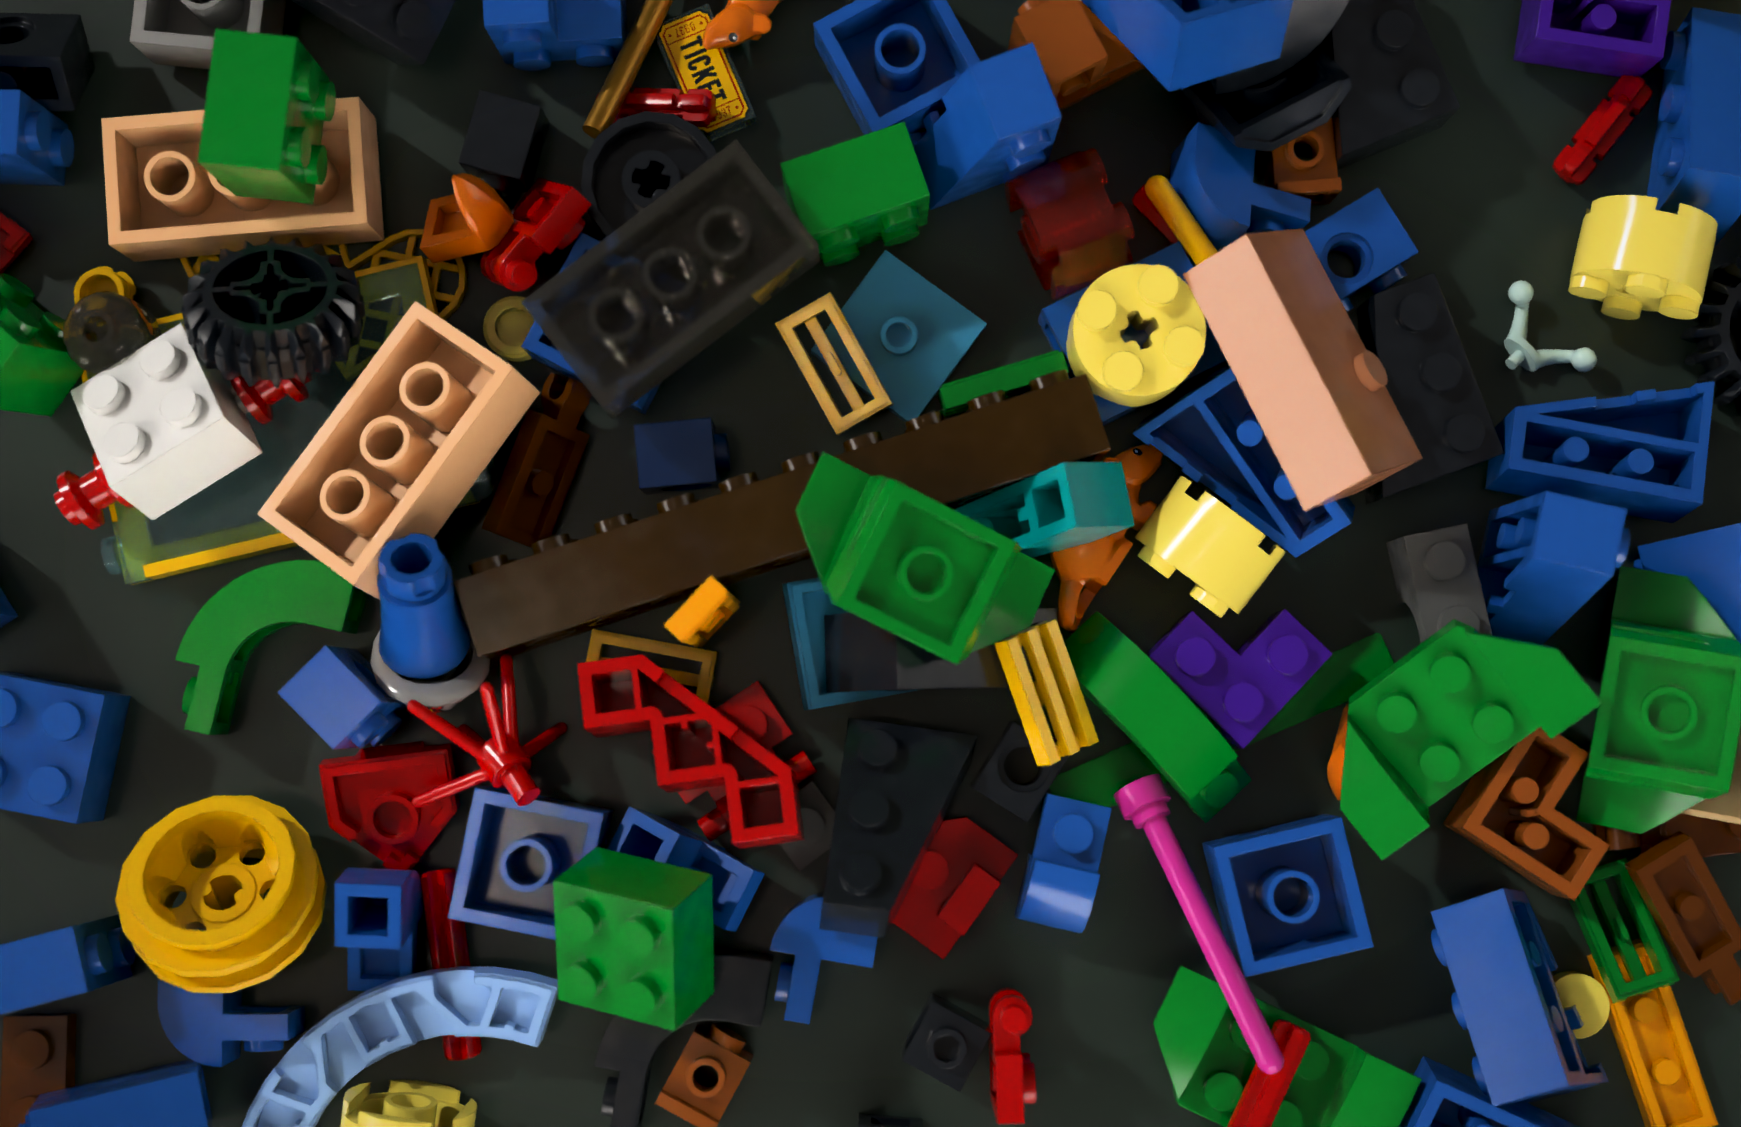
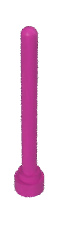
(1146, 805)

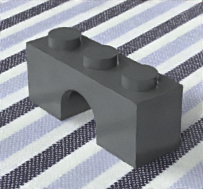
(1439, 579)

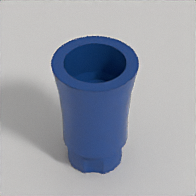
(419, 609)

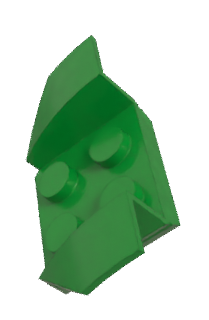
(916, 563)
(1665, 707)
(1444, 719)
(1212, 1063)

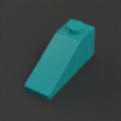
(1058, 507)

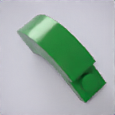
(244, 616)
(1156, 716)

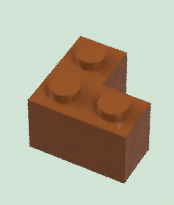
(1073, 48)
(1514, 819)

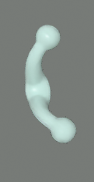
(1522, 351)

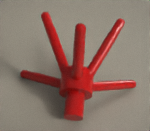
(501, 757)

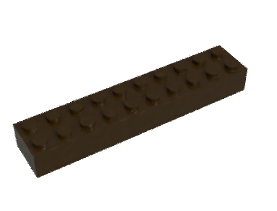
(754, 523)

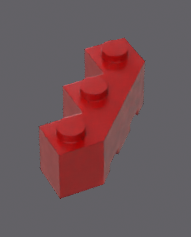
(693, 746)

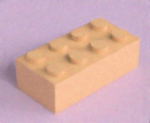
(174, 208)
(399, 447)

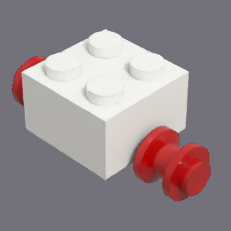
(164, 430)

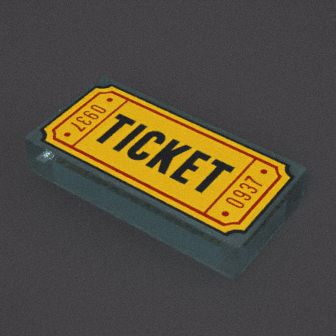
(697, 68)

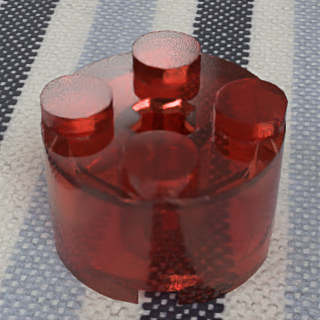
(1069, 222)

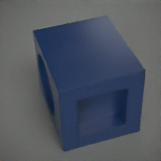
(680, 455)

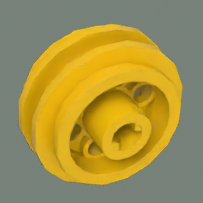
(202, 854)

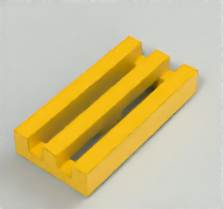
(860, 410)
(708, 658)
(1054, 688)

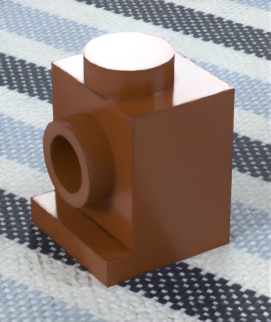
(1309, 179)
(689, 1099)

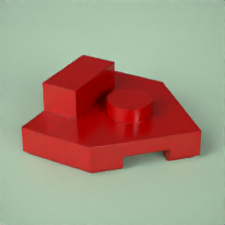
(373, 794)
(953, 884)

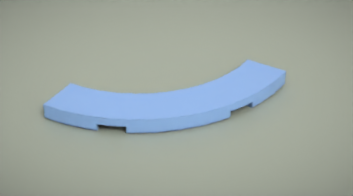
(394, 1017)

